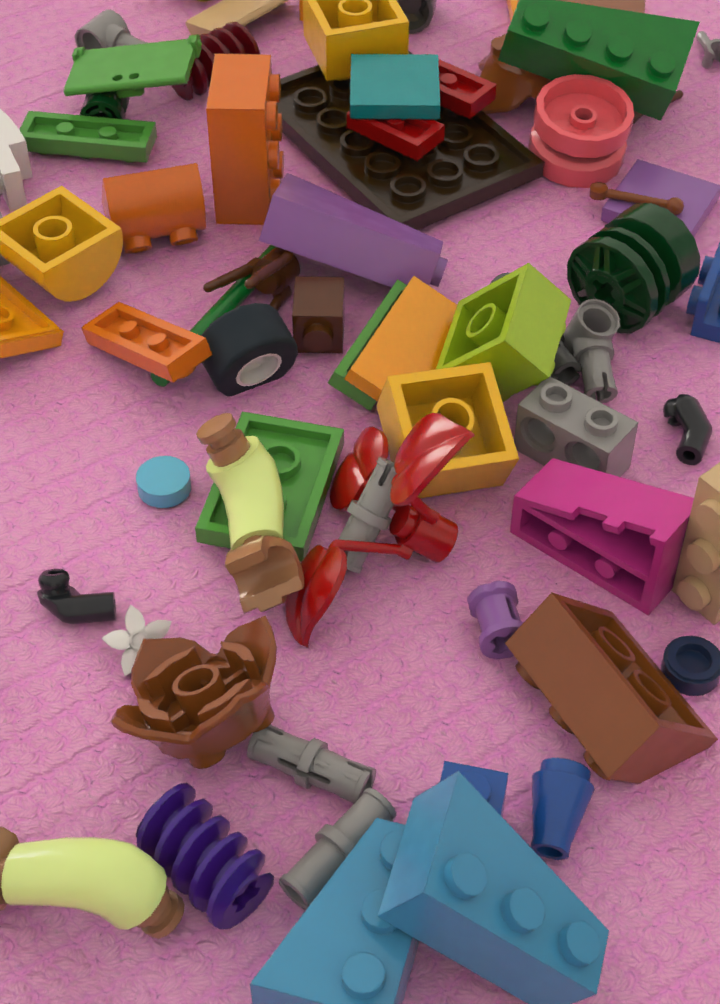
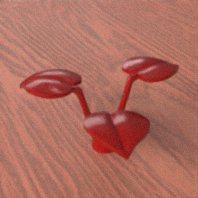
(415, 527)

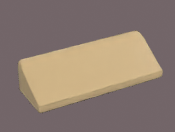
(230, 11)

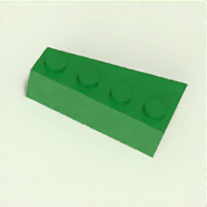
(628, 48)

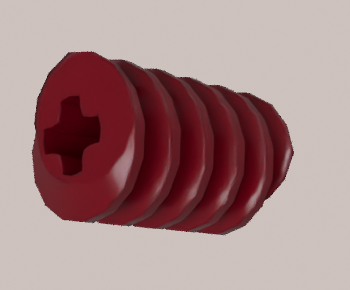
(229, 39)

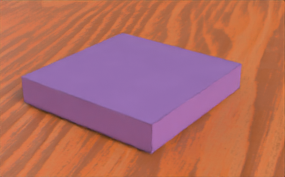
(663, 183)

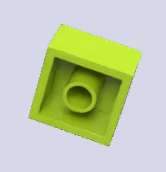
(511, 325)

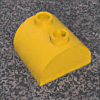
(62, 244)

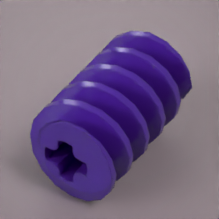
(202, 858)

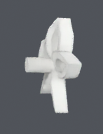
(133, 637)

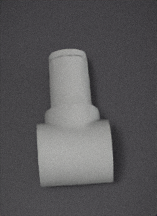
(105, 31)
(590, 342)

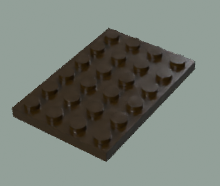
(462, 171)

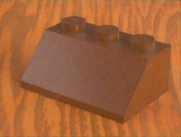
(606, 691)

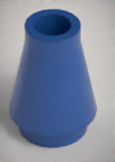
(558, 805)

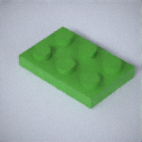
(306, 464)

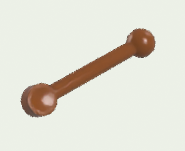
(600, 191)

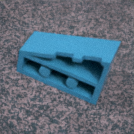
(490, 900)
(339, 944)

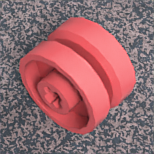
(581, 129)

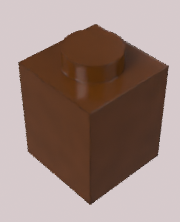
(318, 314)

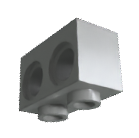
(574, 429)

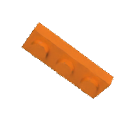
(147, 341)

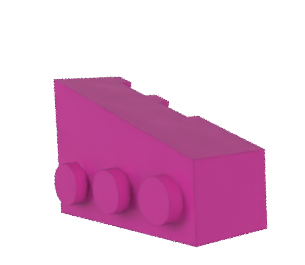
(605, 529)

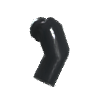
(697, 429)
(69, 604)

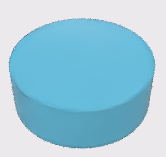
(163, 481)

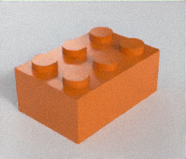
(244, 137)

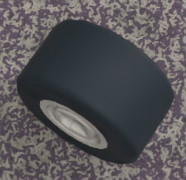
(248, 348)

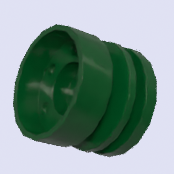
(636, 264)

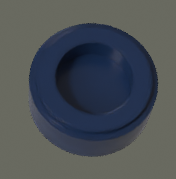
(692, 665)

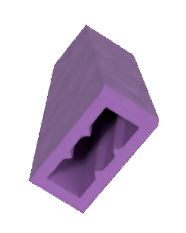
(349, 235)

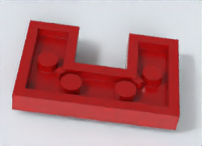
(459, 92)

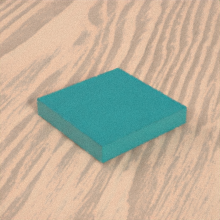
(394, 86)

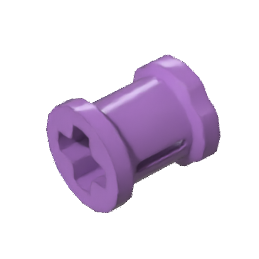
(497, 616)

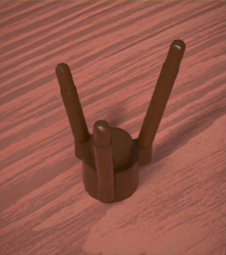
(269, 275)

